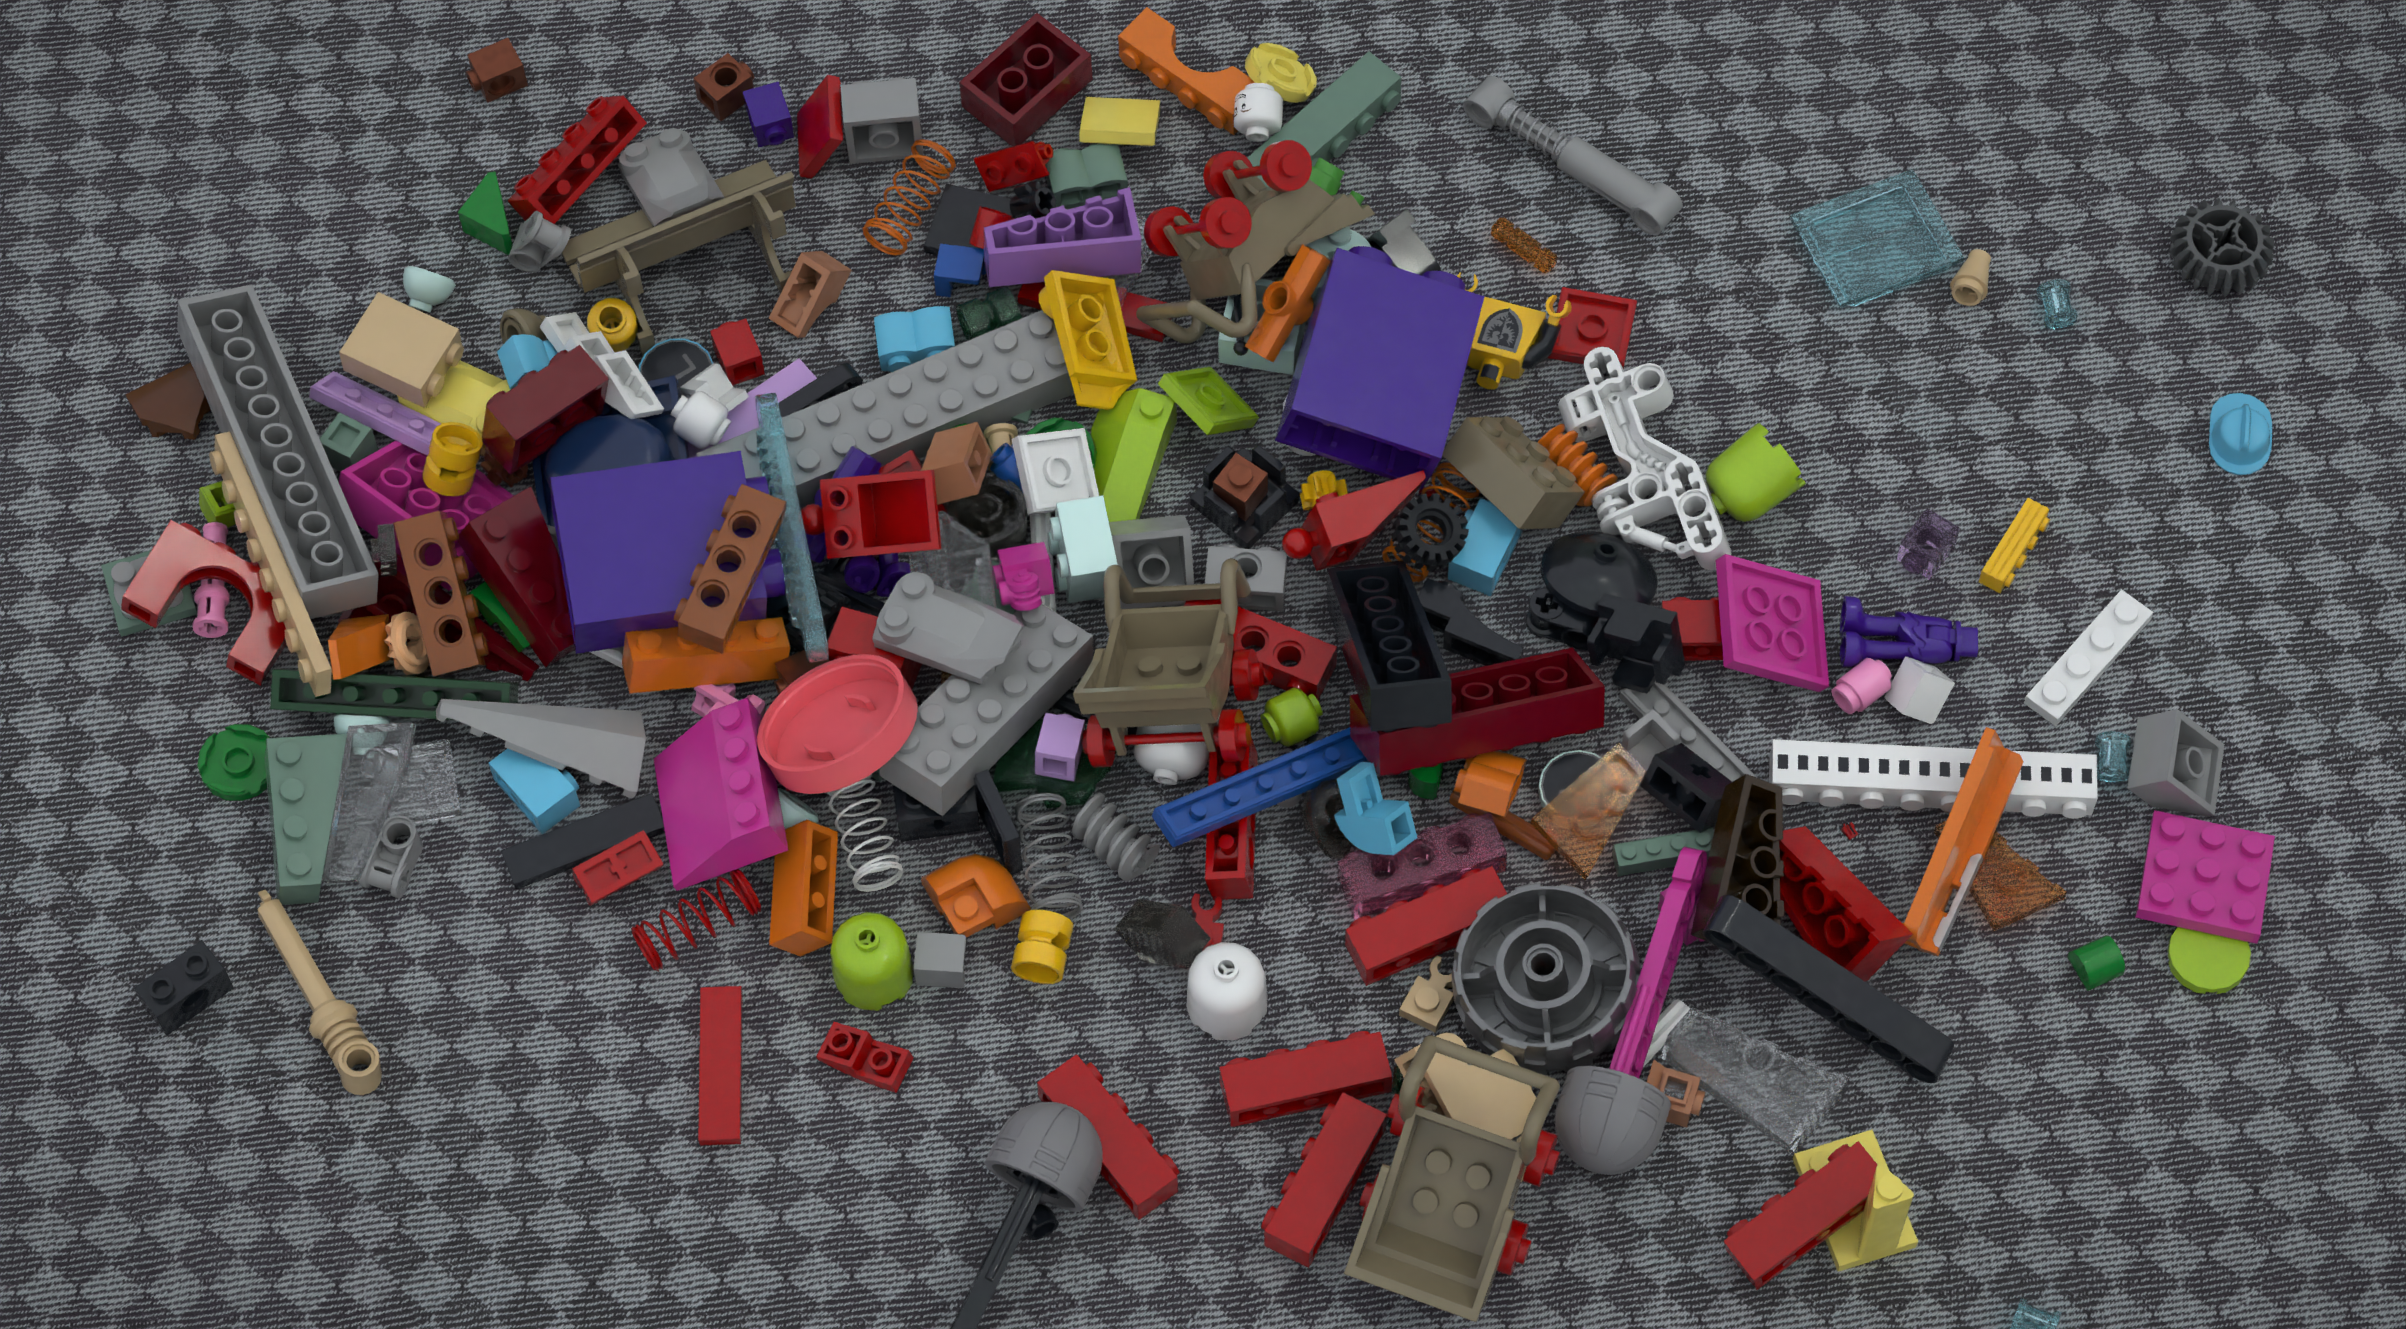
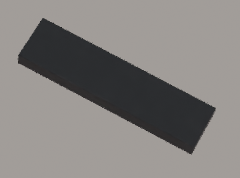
(581, 840)

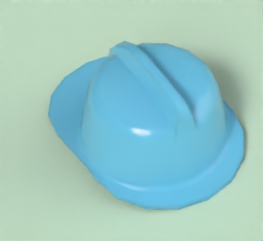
(2240, 433)

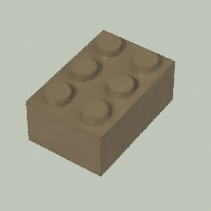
(1513, 472)

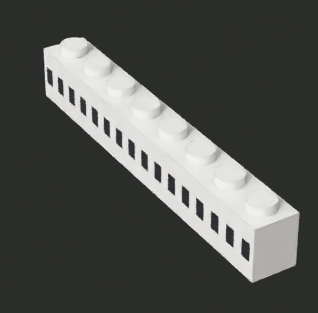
(1924, 777)

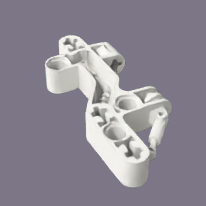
(1617, 409)

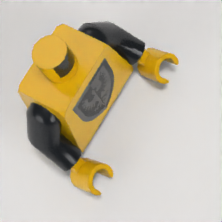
(1512, 338)

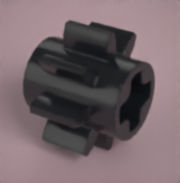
(1032, 200)

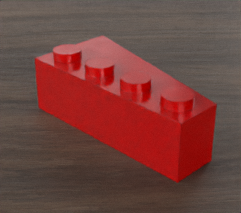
(1834, 907)

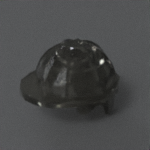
(1319, 819)

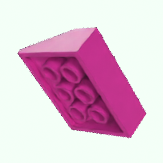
(392, 489)
(718, 797)

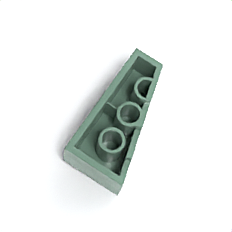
(301, 801)

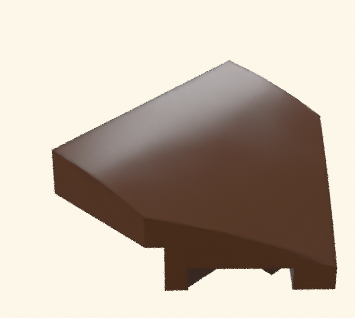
(171, 403)

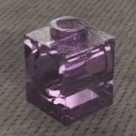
(1929, 530)

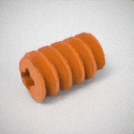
(1571, 457)

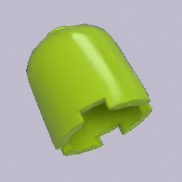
(1752, 476)
(871, 961)

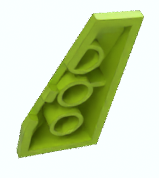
(1130, 449)

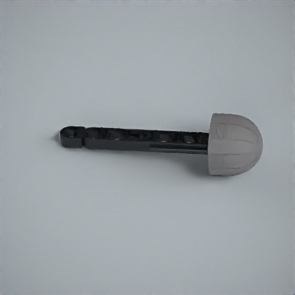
(1049, 1157)

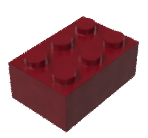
(1026, 80)
(543, 408)

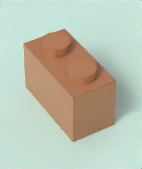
(958, 461)

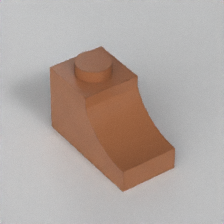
(809, 291)

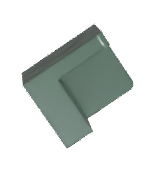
(347, 442)

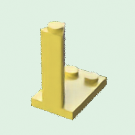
(1884, 1223)

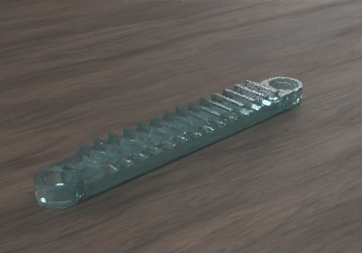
(791, 537)

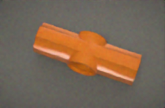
(1287, 303)

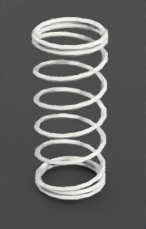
(867, 867)

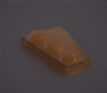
(1590, 808)
(2009, 885)

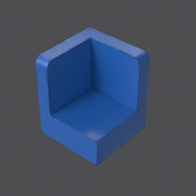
(957, 265)

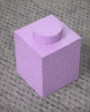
(1059, 746)

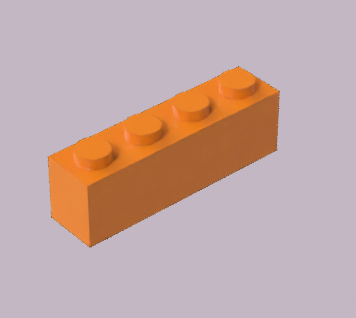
(666, 662)

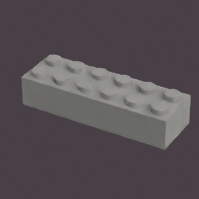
(972, 724)

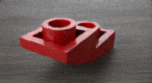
(864, 1058)

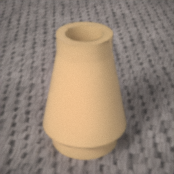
(1971, 280)

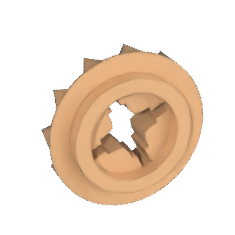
(409, 658)

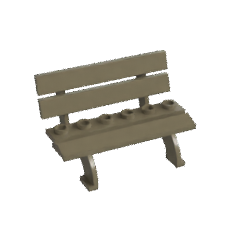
(631, 243)

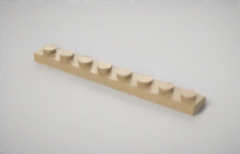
(274, 572)

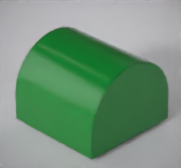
(1425, 781)
(2097, 962)

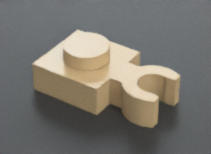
(1429, 999)

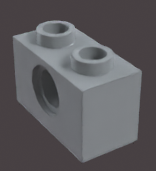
(1266, 565)

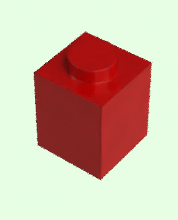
(737, 351)

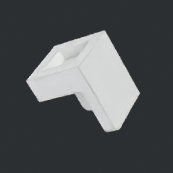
(717, 385)
(1919, 690)

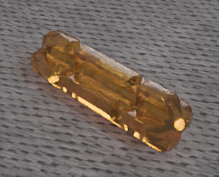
(1524, 245)

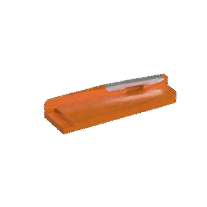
(1962, 843)

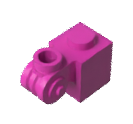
(1023, 576)

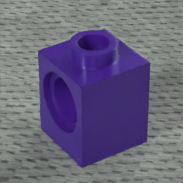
(768, 114)

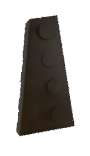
(1745, 851)

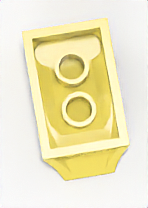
(462, 397)

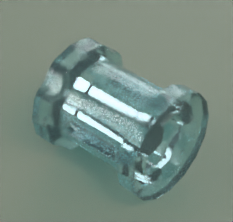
(2057, 304)
(2112, 756)
(2029, 1312)

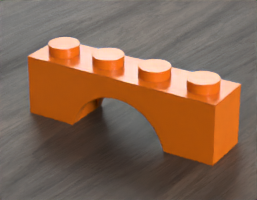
(1150, 47)

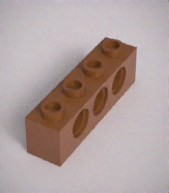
(414, 538)
(714, 625)

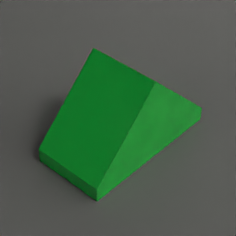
(485, 215)

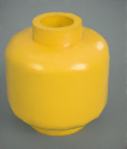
(612, 313)

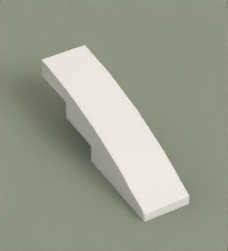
(626, 385)

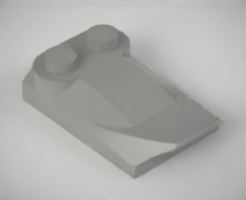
(667, 176)
(944, 629)

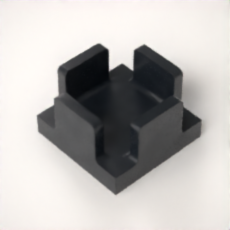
(1276, 503)
(1639, 636)

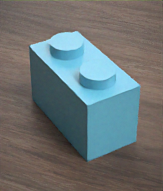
(1486, 549)
(536, 788)

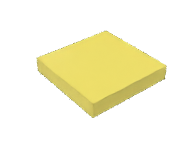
(1119, 121)

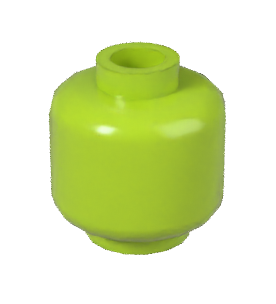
(1291, 717)

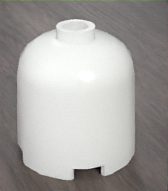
(1172, 760)
(1227, 1002)

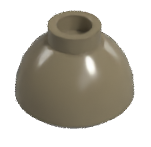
(521, 321)

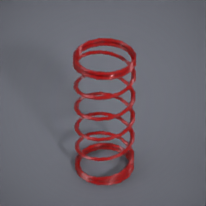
(743, 891)

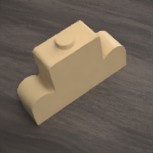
(1474, 1093)

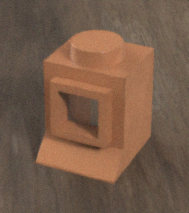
(1680, 1089)

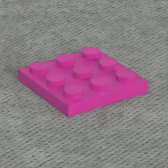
(1772, 623)
(2205, 877)

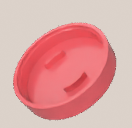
(837, 724)

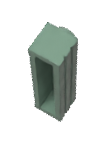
(1657, 851)

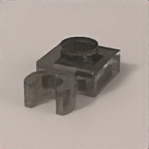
(384, 550)

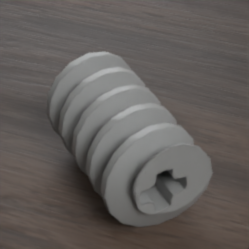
(1113, 841)

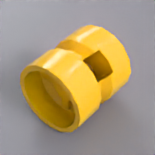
(452, 459)
(1042, 946)

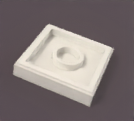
(1054, 469)

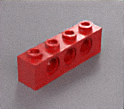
(1281, 643)
(1231, 847)

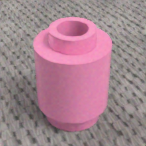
(1862, 685)

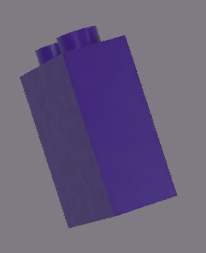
(1380, 365)
(635, 540)

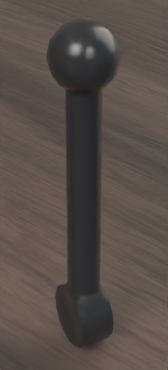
(1239, 347)

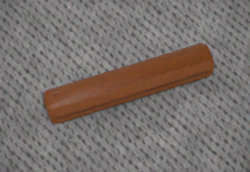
(1512, 828)

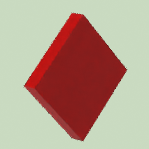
(819, 126)
(1593, 323)

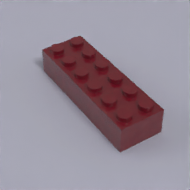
(1492, 712)

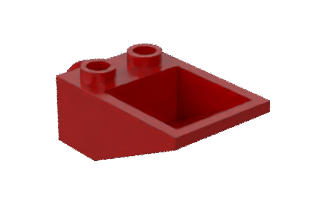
(876, 514)
(1347, 523)

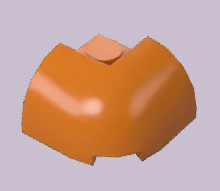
(975, 894)

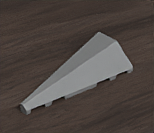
(591, 740)

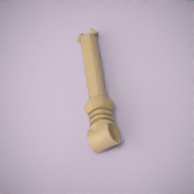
(332, 1019)

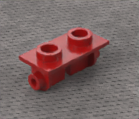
(1014, 165)

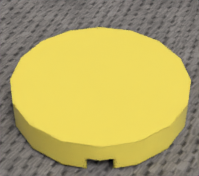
(1280, 69)

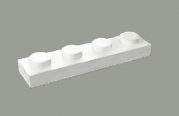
(2088, 657)

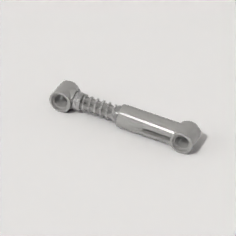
(1647, 203)

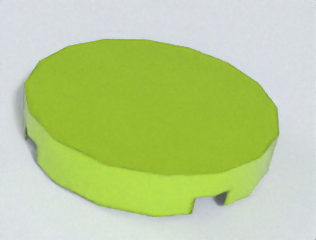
(2207, 960)

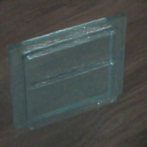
(1877, 239)

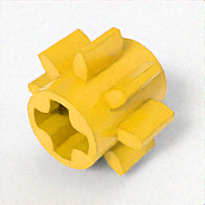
(1320, 484)

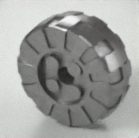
(1554, 1017)

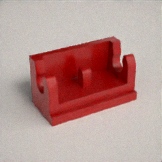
(617, 867)

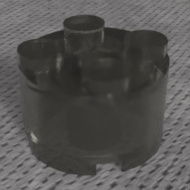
(994, 514)

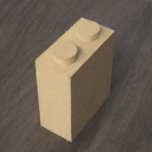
(402, 350)

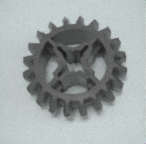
(2217, 236)

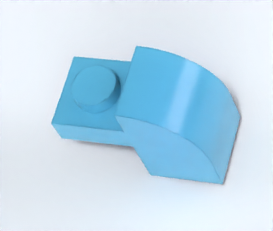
(1367, 818)

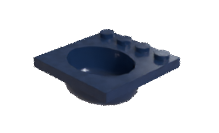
(612, 443)

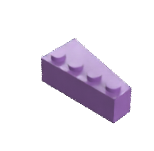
(1084, 240)

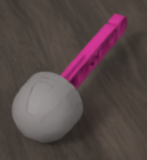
(1610, 1116)

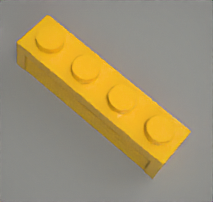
(2014, 545)

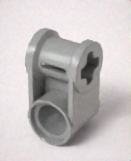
(537, 243)
(392, 864)

